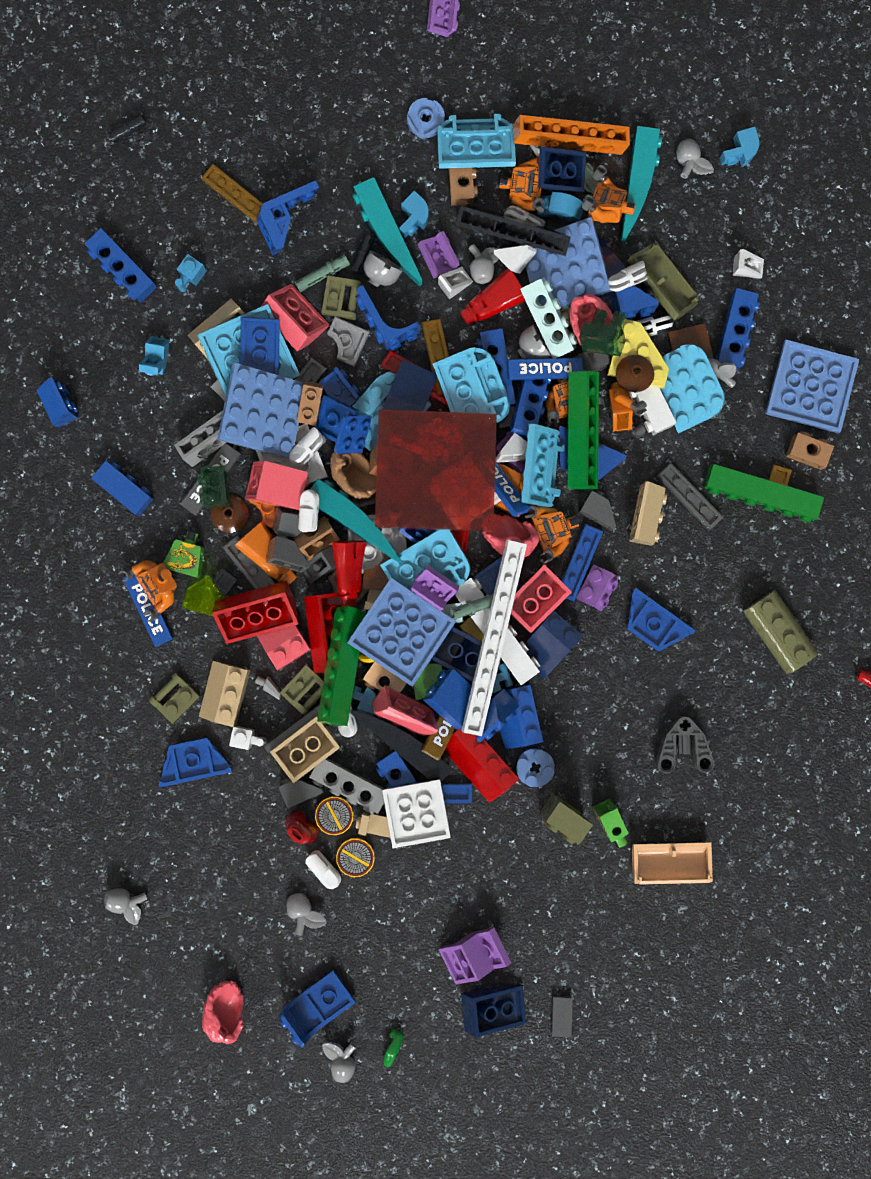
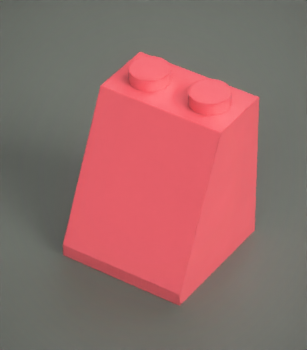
(276, 485)

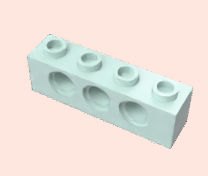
(531, 293)

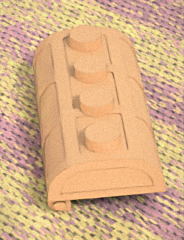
(672, 863)

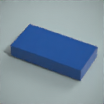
(457, 792)

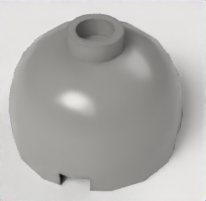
(381, 270)
(533, 345)

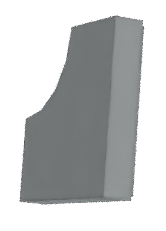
(349, 340)

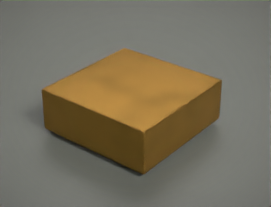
(779, 475)

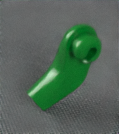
(393, 1048)

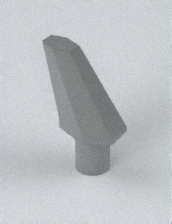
(269, 686)

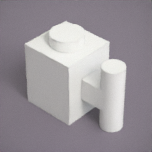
(244, 738)

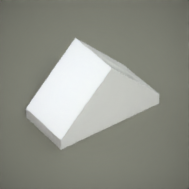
(516, 257)
(747, 265)
(454, 281)
(513, 450)

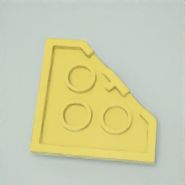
(640, 344)

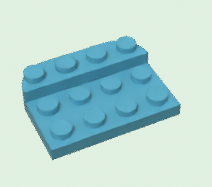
(476, 143)
(473, 383)
(691, 387)
(373, 401)
(541, 466)
(438, 551)

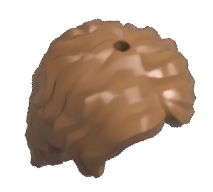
(353, 475)

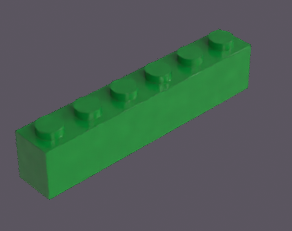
(583, 429)
(764, 493)
(340, 668)

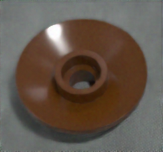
(628, 379)
(234, 522)

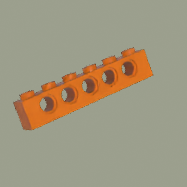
(571, 134)

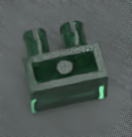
(601, 337)
(214, 487)

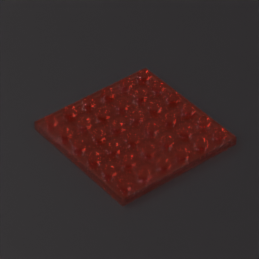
(435, 470)

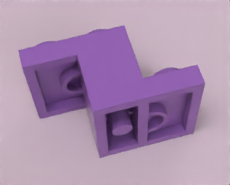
(475, 956)

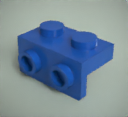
(338, 387)

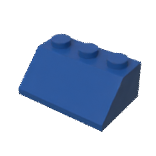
(524, 726)

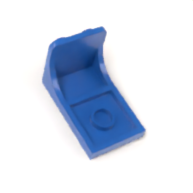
(384, 334)
(343, 425)
(315, 1007)

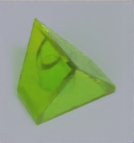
(202, 596)

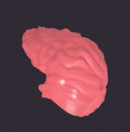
(584, 309)
(511, 529)
(223, 1013)

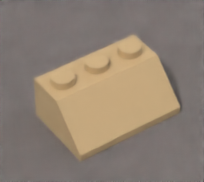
(224, 314)
(648, 514)
(224, 693)
(305, 749)

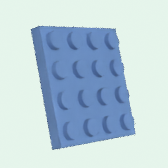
(576, 273)
(812, 386)
(261, 411)
(401, 632)

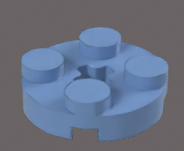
(427, 107)
(525, 762)

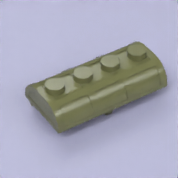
(666, 281)
(780, 632)

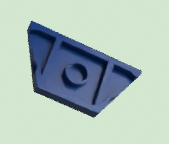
(607, 457)
(654, 623)
(192, 762)

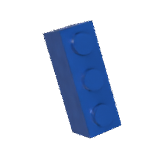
(123, 487)

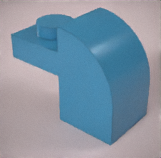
(745, 148)
(563, 206)
(417, 211)
(155, 356)
(365, 698)

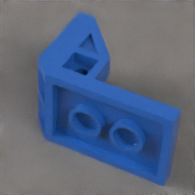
(275, 228)

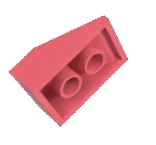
(284, 645)

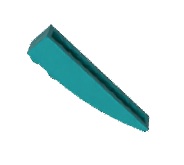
(642, 166)
(384, 227)
(348, 514)

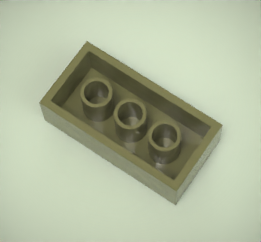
(565, 819)

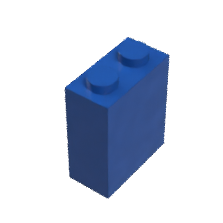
(449, 697)

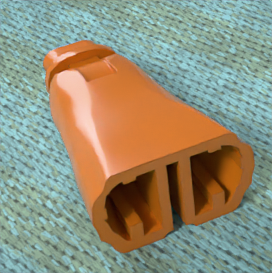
(255, 547)

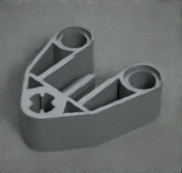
(700, 746)

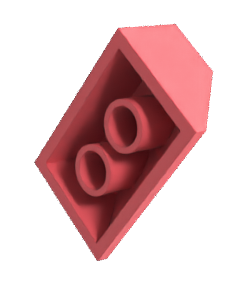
(298, 318)
(538, 598)
(405, 712)

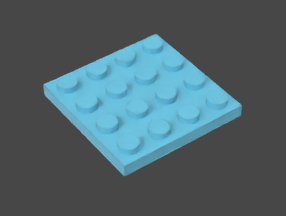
(223, 348)

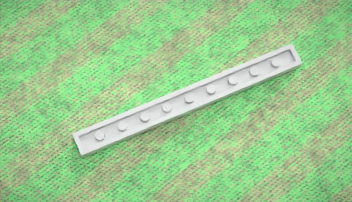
(494, 637)

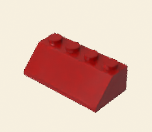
(255, 612)
(320, 621)
(480, 764)

